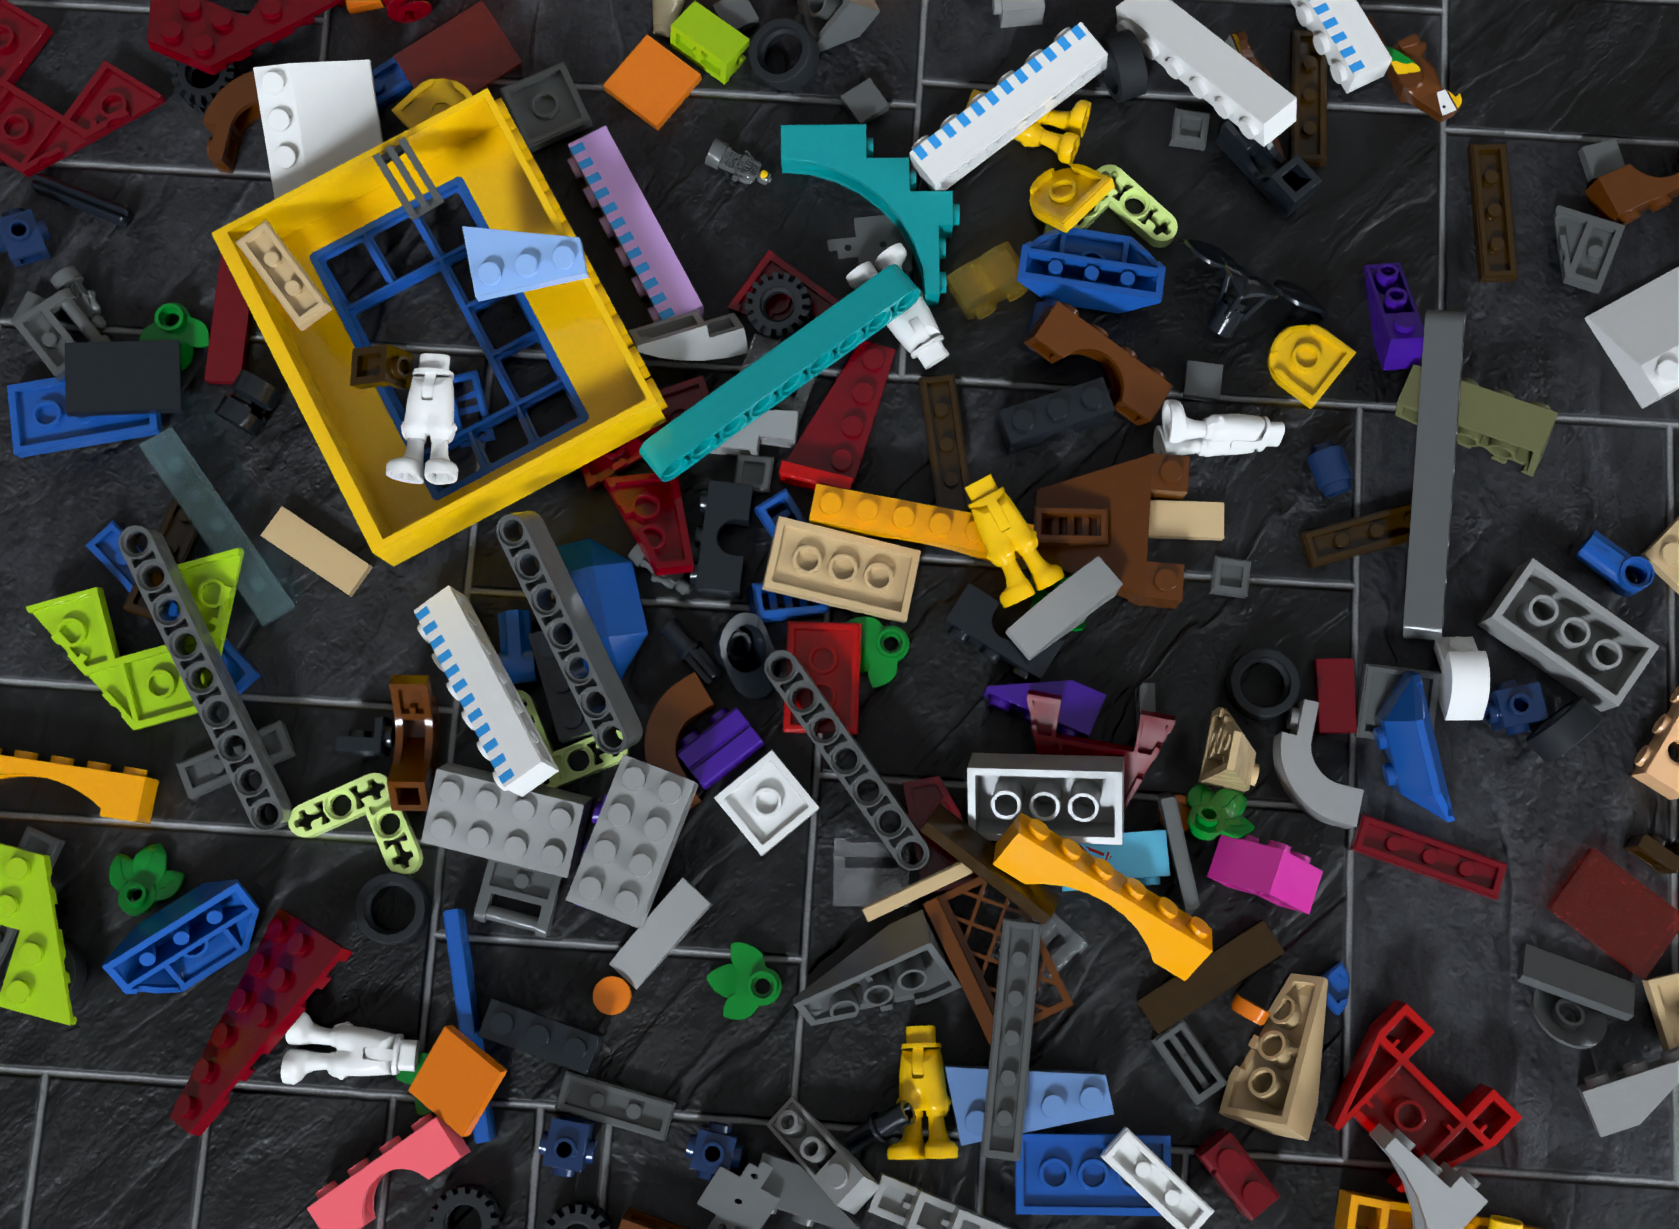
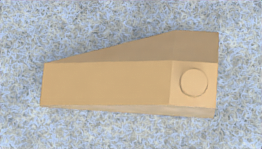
(1228, 755)
(1281, 1073)

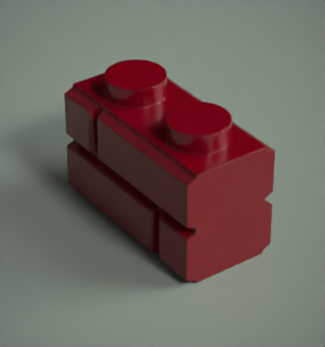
(1236, 1174)

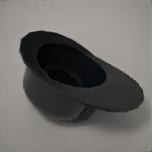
(742, 649)

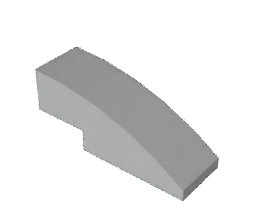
(692, 338)
(771, 429)
(1064, 608)
(660, 933)

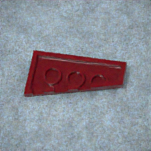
(678, 399)
(844, 420)

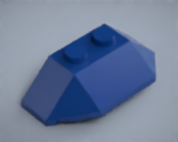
(1092, 270)
(610, 597)
(1411, 747)
(185, 940)

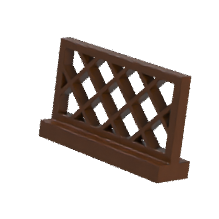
(964, 958)

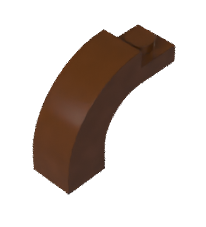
(228, 119)
(668, 721)
(415, 742)

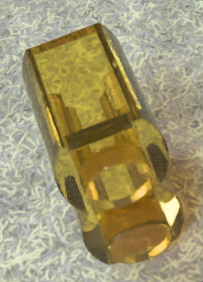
(986, 281)

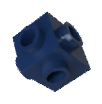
(28, 247)
(1515, 707)
(575, 1132)
(716, 1135)

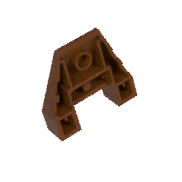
(1127, 495)

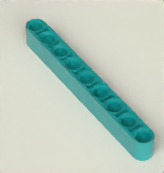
(779, 373)

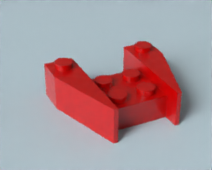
(1393, 1092)

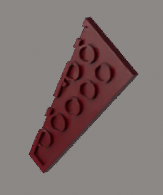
(261, 1010)

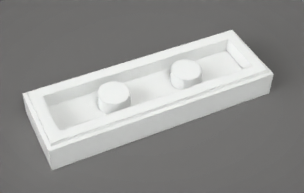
(1156, 1181)

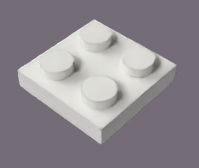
(766, 803)

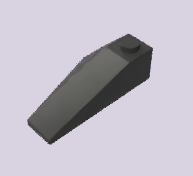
(836, 20)
(891, 967)

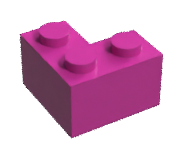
(1266, 871)

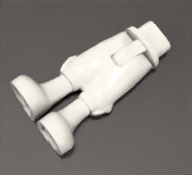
(916, 326)
(428, 414)
(1214, 434)
(358, 1052)

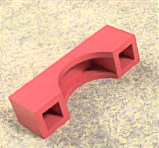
(426, 1151)

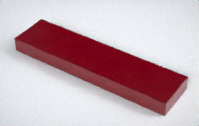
(229, 330)
(1428, 856)

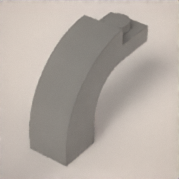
(1302, 779)

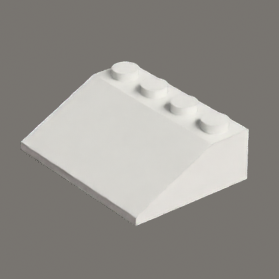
(315, 117)
(1643, 337)

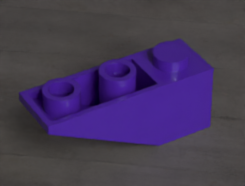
(1393, 317)
(1077, 710)

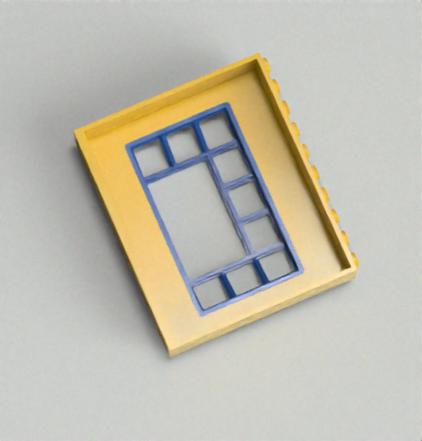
(485, 160)

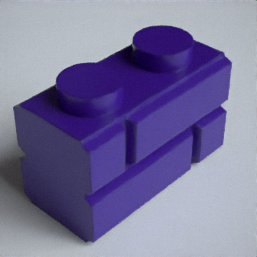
(719, 747)

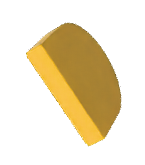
(429, 100)
(1067, 195)
(1307, 361)

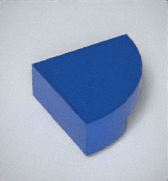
(1337, 987)

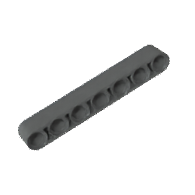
(554, 620)
(831, 751)

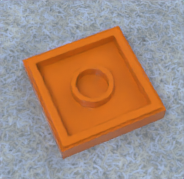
(652, 82)
(457, 1080)

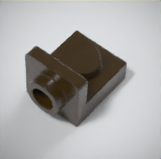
(381, 367)
(1654, 852)

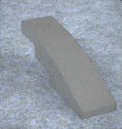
(921, 1209)

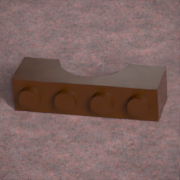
(1628, 192)
(1135, 388)

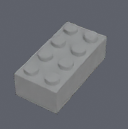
(1568, 635)
(1068, 793)
(481, 819)
(632, 841)

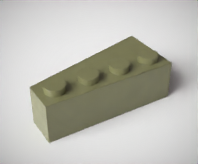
(1491, 420)

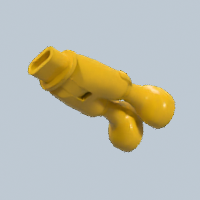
(1065, 144)
(1005, 533)
(925, 1088)

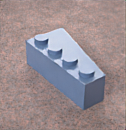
(1051, 1098)

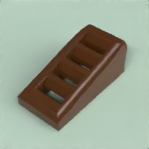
(1054, 513)

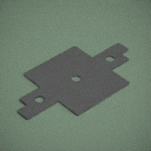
(866, 245)
(727, 1186)

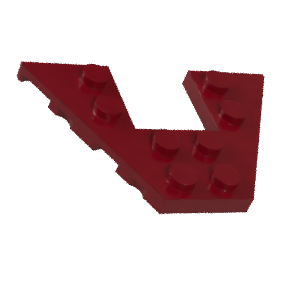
(215, 36)
(38, 135)

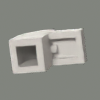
(1464, 678)

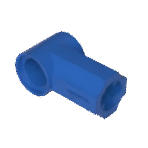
(1612, 561)
(515, 646)

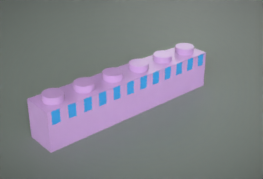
(633, 226)

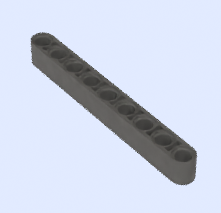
(1434, 474)
(190, 669)

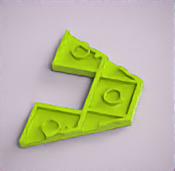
(147, 682)
(37, 972)

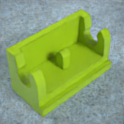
(708, 42)

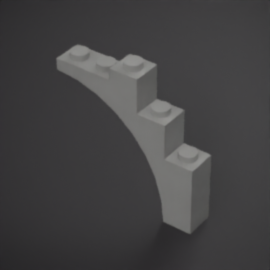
(1435, 1193)

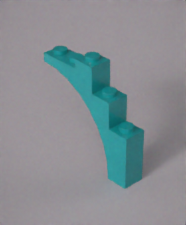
(846, 157)

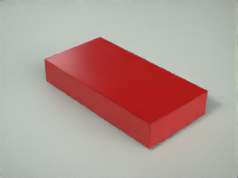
(808, 477)

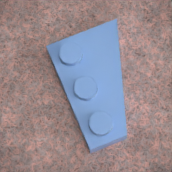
(521, 261)

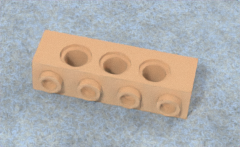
(1653, 761)

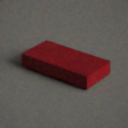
(1336, 696)

